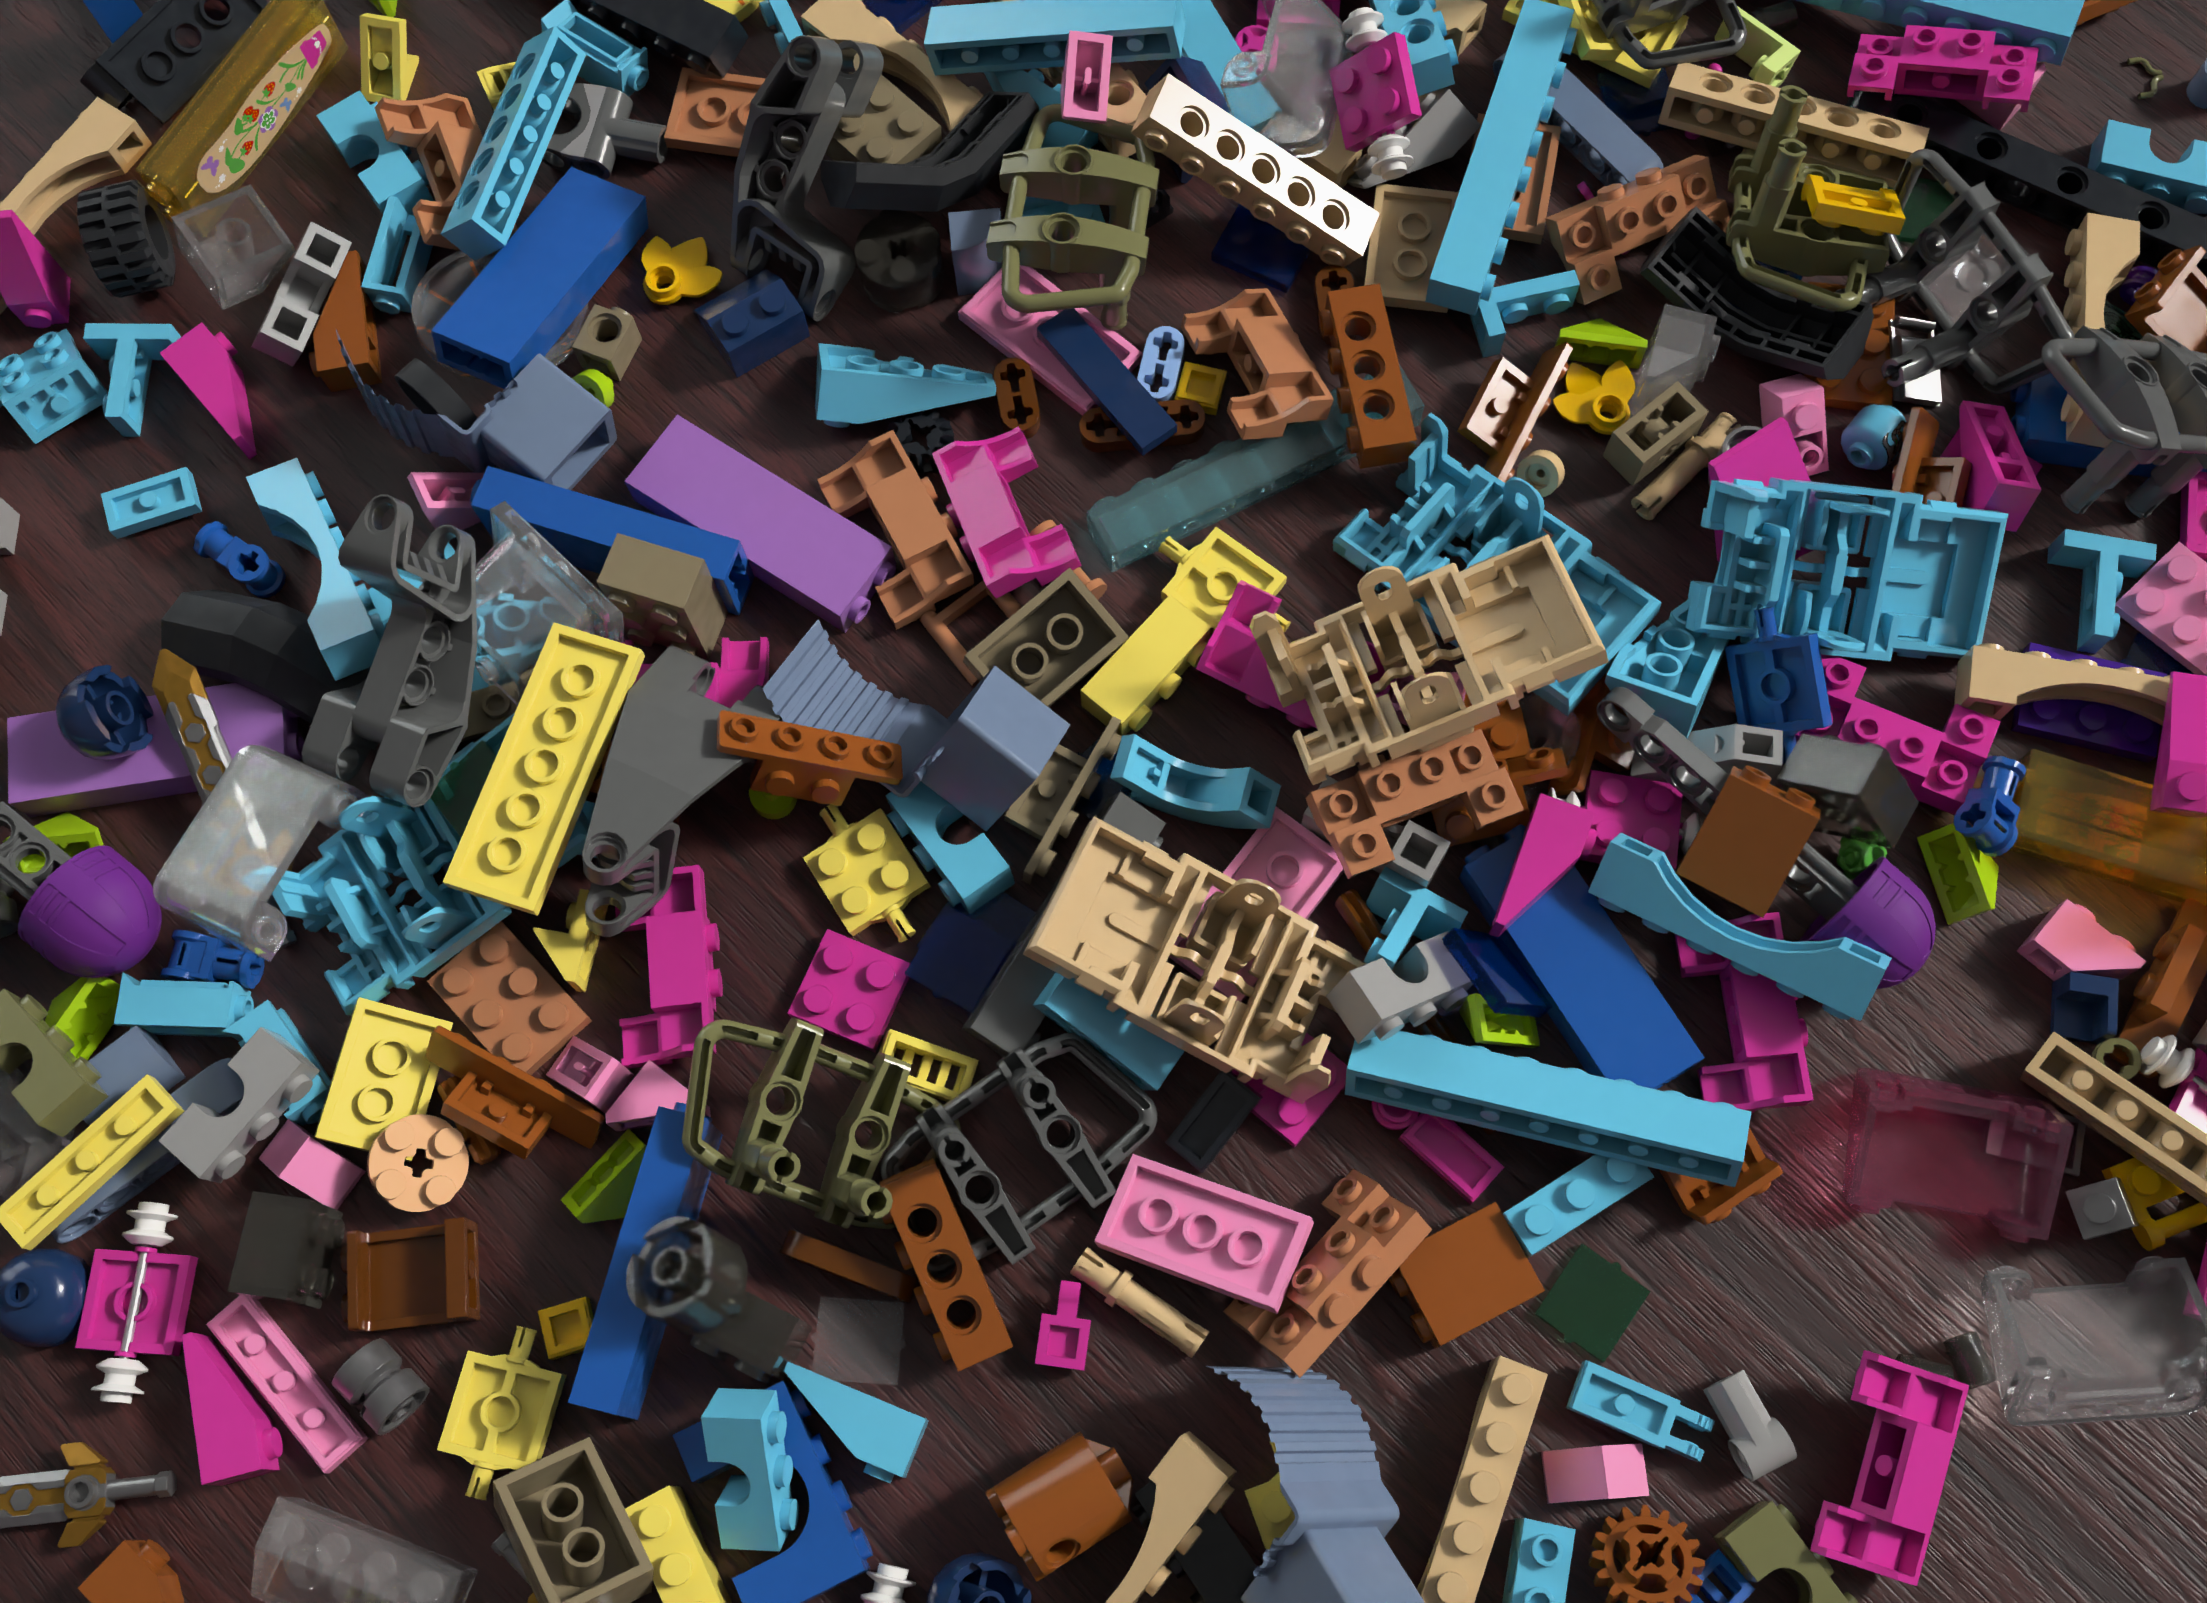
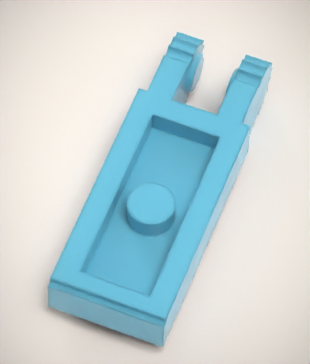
(1634, 1409)

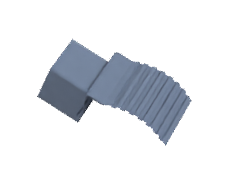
(533, 428)
(972, 760)
(1334, 1489)

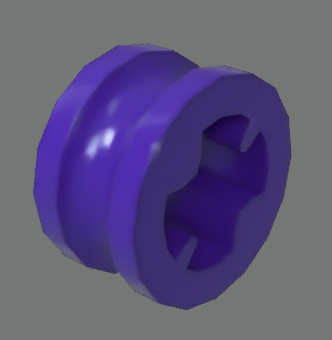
(2134, 281)

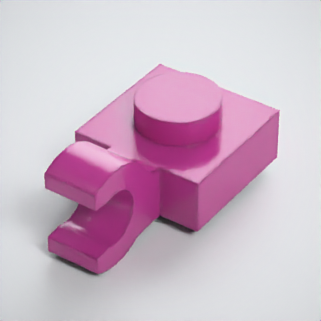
(1064, 1336)

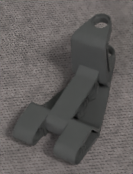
(793, 107)
(423, 666)
(654, 771)

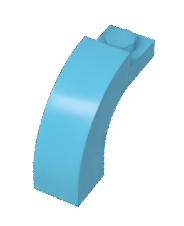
(1195, 792)

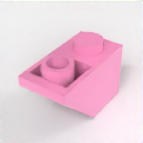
(1803, 407)
(2074, 942)

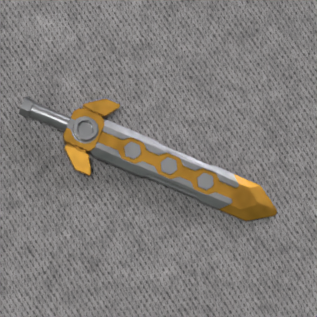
(196, 730)
(78, 1494)

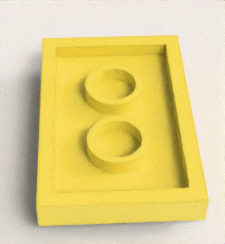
(379, 1074)

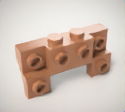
(446, 142)
(1629, 217)
(1268, 359)
(906, 511)
(1399, 789)
(1337, 1274)

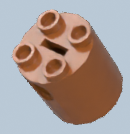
(1063, 1503)

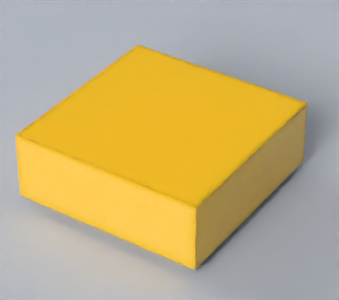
(1202, 385)
(566, 1327)

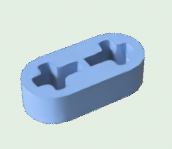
(1169, 369)

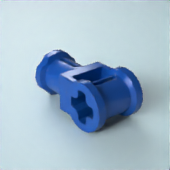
(244, 561)
(1992, 807)
(210, 960)

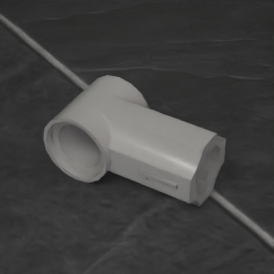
(1755, 1440)

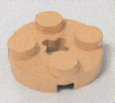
(401, 1140)

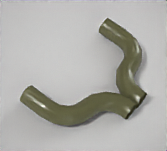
(2157, 73)

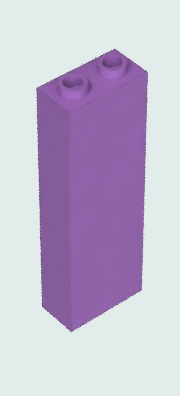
(784, 532)
(55, 778)

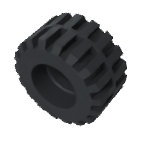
(126, 238)

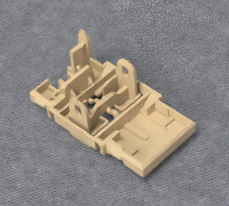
(1512, 624)
(1119, 923)

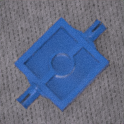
(1779, 681)

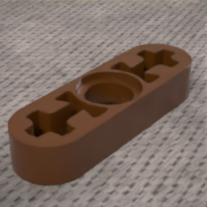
(1113, 442)
(849, 1266)

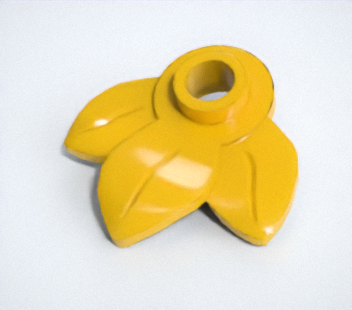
(681, 266)
(1591, 394)

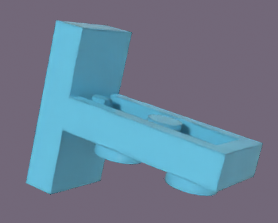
(1517, 301)
(130, 356)
(2103, 565)
(1408, 912)

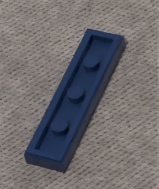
(1107, 380)

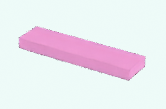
(287, 1382)

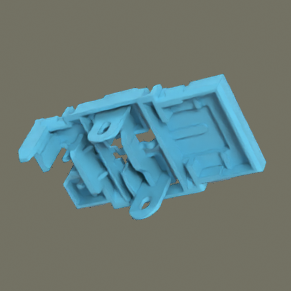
(1455, 503)
(1924, 578)
(351, 892)

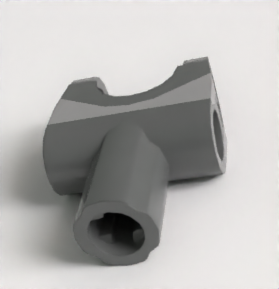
(603, 133)

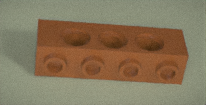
(1364, 314)
(985, 1330)

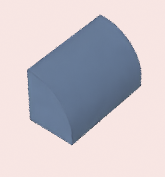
(969, 251)
(127, 1062)

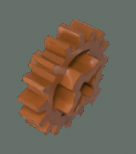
(1641, 1540)

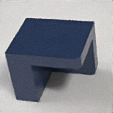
(2085, 1007)

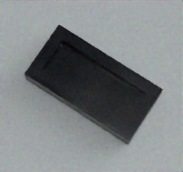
(1213, 1120)

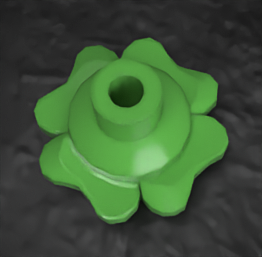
(1857, 856)

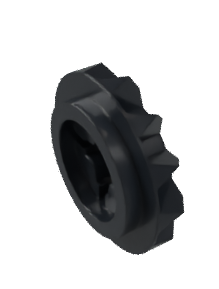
(925, 422)

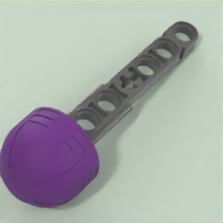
(1873, 909)
(82, 911)

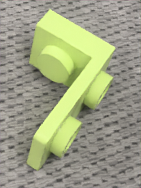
(1764, 51)

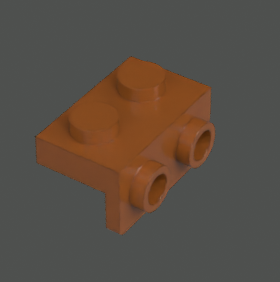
(1712, 1201)

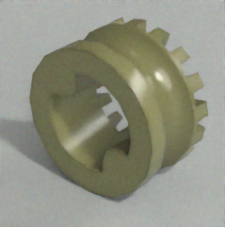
(2131, 1051)

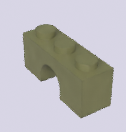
(59, 1086)
(1767, 1541)

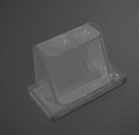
(519, 596)

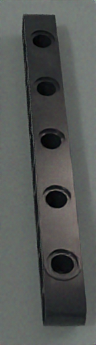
(2040, 179)

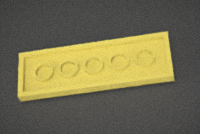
(544, 769)

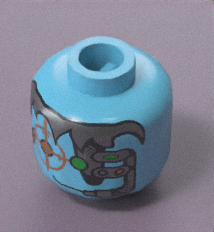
(1874, 437)

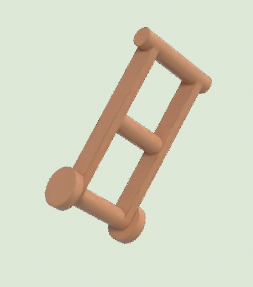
(937, 623)

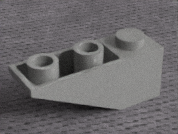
(1432, 137)
(1728, 747)

